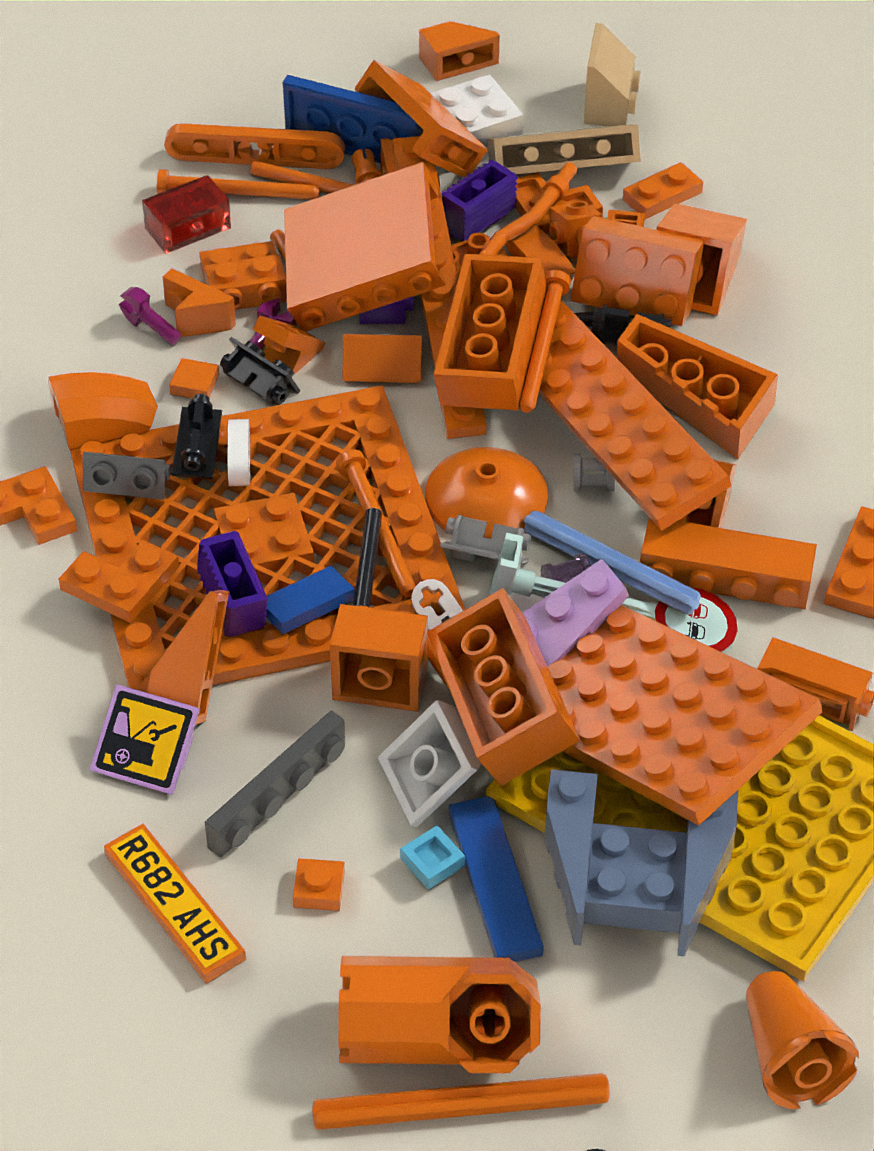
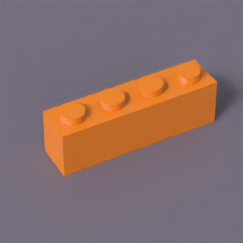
(732, 562)

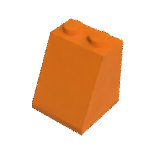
(720, 252)

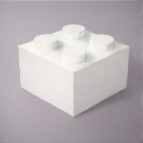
(482, 109)

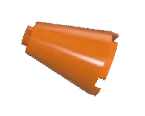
(797, 1043)

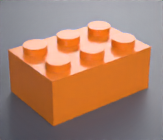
(636, 269)

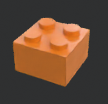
(379, 657)

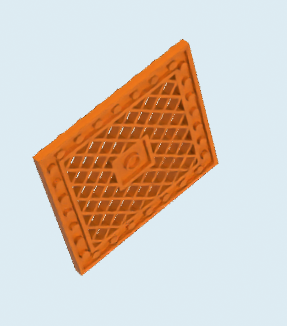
(270, 526)

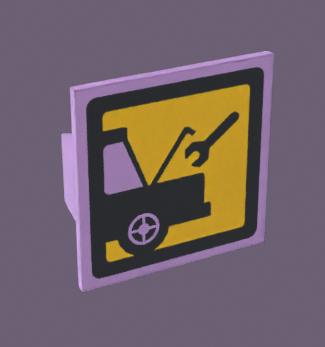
(145, 739)

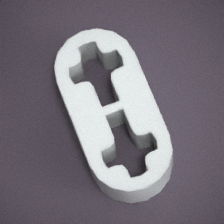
(239, 452)
(446, 602)

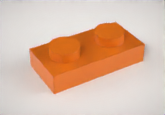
(663, 190)

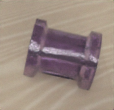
(567, 570)

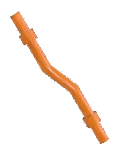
(553, 191)

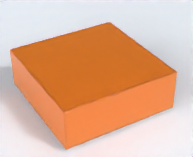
(194, 378)

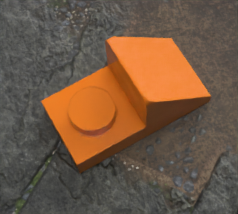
(197, 305)
(288, 343)

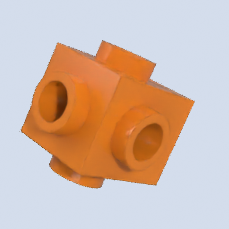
(567, 225)

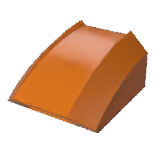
(101, 406)

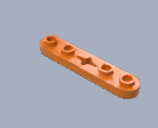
(275, 146)

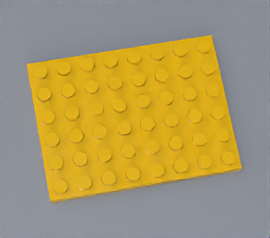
(797, 845)

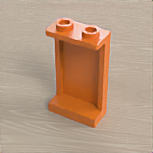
(444, 137)

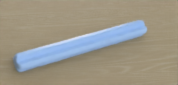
(624, 567)

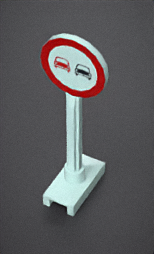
(710, 623)

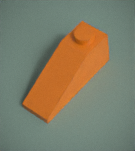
(190, 661)

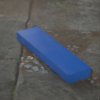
(495, 880)

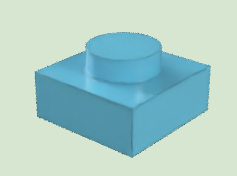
(432, 857)

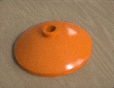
(486, 486)

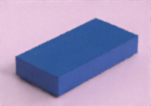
(308, 599)

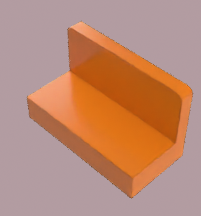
(382, 358)

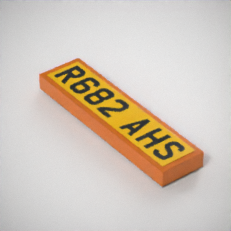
(175, 903)

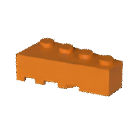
(699, 382)

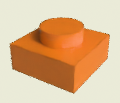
(318, 884)

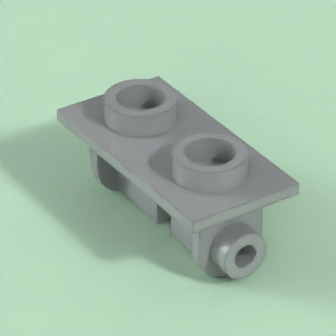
(469, 539)

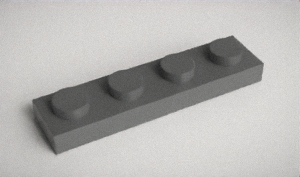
(273, 785)

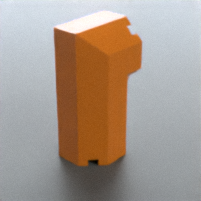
(437, 1012)

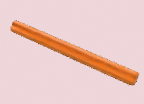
(460, 1101)

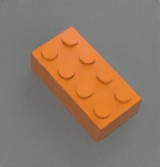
(490, 332)
(502, 687)

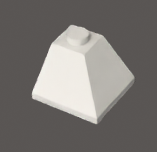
(429, 761)

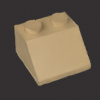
(610, 80)

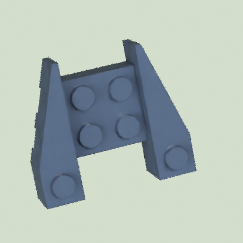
(630, 872)

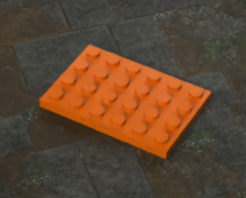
(674, 713)

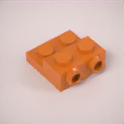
(246, 272)

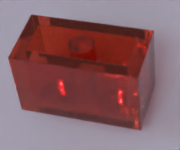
(186, 214)

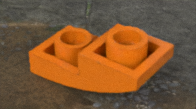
(539, 245)

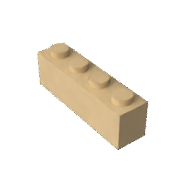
(554, 149)

